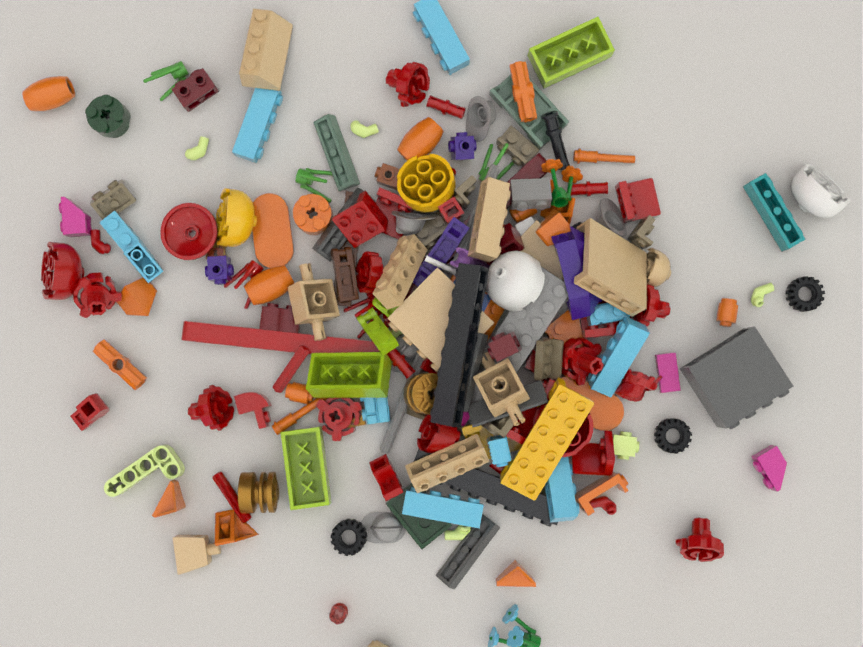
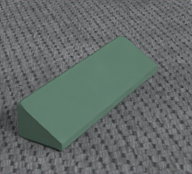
(336, 152)

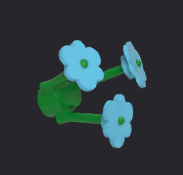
(517, 637)

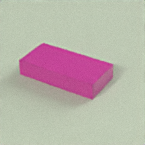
(668, 369)

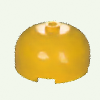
(426, 182)
(234, 218)

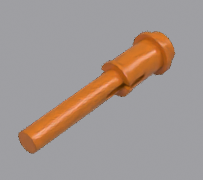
(594, 156)
(291, 419)

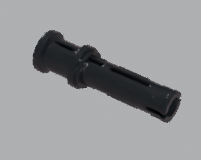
(554, 133)

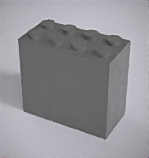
(737, 378)

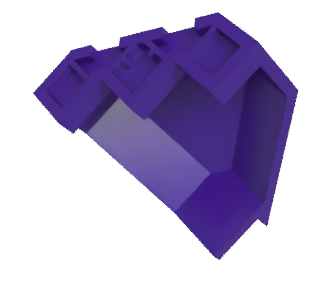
(571, 254)

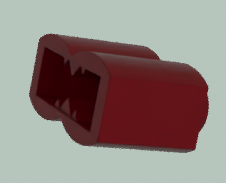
(278, 319)

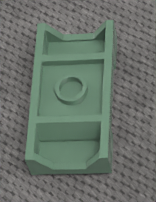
(535, 129)

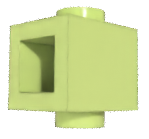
(625, 445)

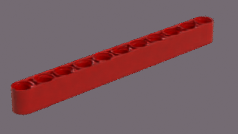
(270, 339)

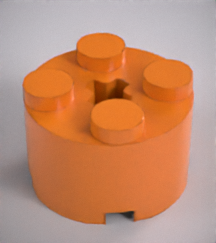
(305, 206)

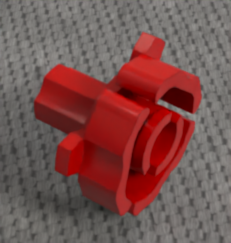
(408, 82)
(369, 272)
(95, 295)
(654, 307)
(582, 359)
(213, 408)
(327, 415)
(701, 542)

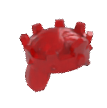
(635, 384)

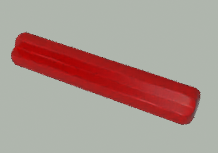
(291, 369)
(230, 495)

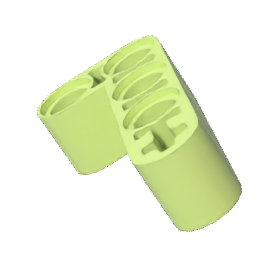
(141, 472)

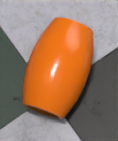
(48, 93)
(420, 139)
(268, 285)

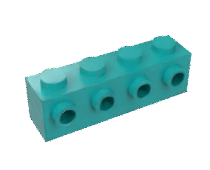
(774, 212)

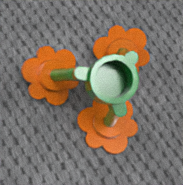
(570, 174)

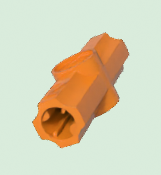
(523, 91)
(111, 356)

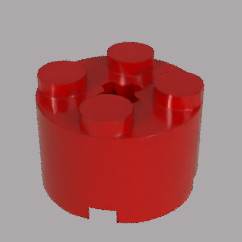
(436, 436)

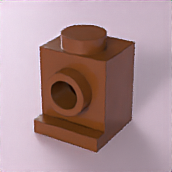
(387, 182)

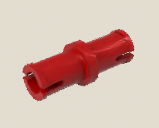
(446, 107)
(589, 188)
(401, 363)

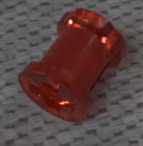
(335, 618)

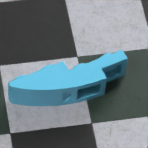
(132, 246)

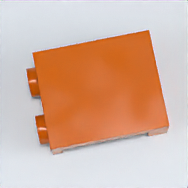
(597, 488)

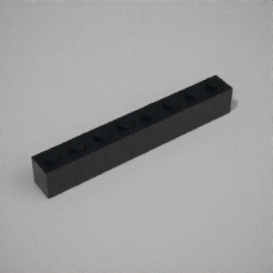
(459, 345)
(488, 486)

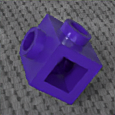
(459, 152)
(218, 263)

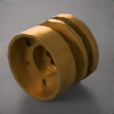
(416, 392)
(261, 492)

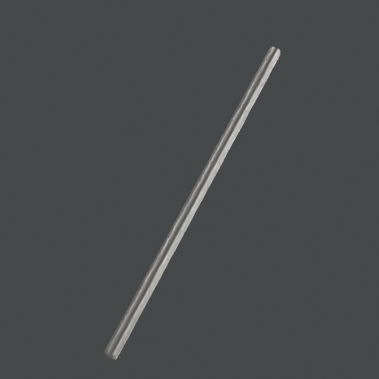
(401, 405)

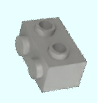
(530, 194)

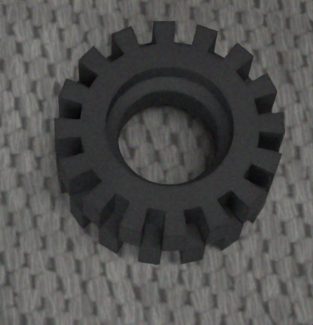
(796, 302)
(684, 438)
(337, 537)

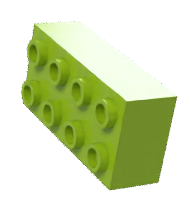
(570, 52)
(349, 375)
(306, 468)

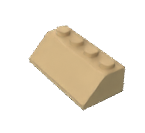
(265, 50)

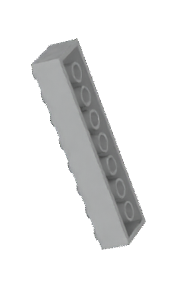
(530, 323)

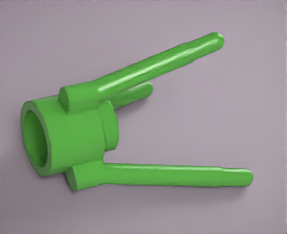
(177, 70)
(483, 172)
(306, 178)

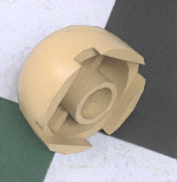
(657, 267)

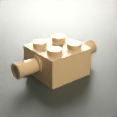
(313, 301)
(507, 398)

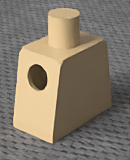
(193, 552)

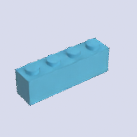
(441, 34)
(257, 124)
(619, 356)
(561, 493)
(443, 508)

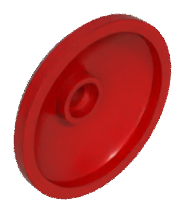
(177, 230)

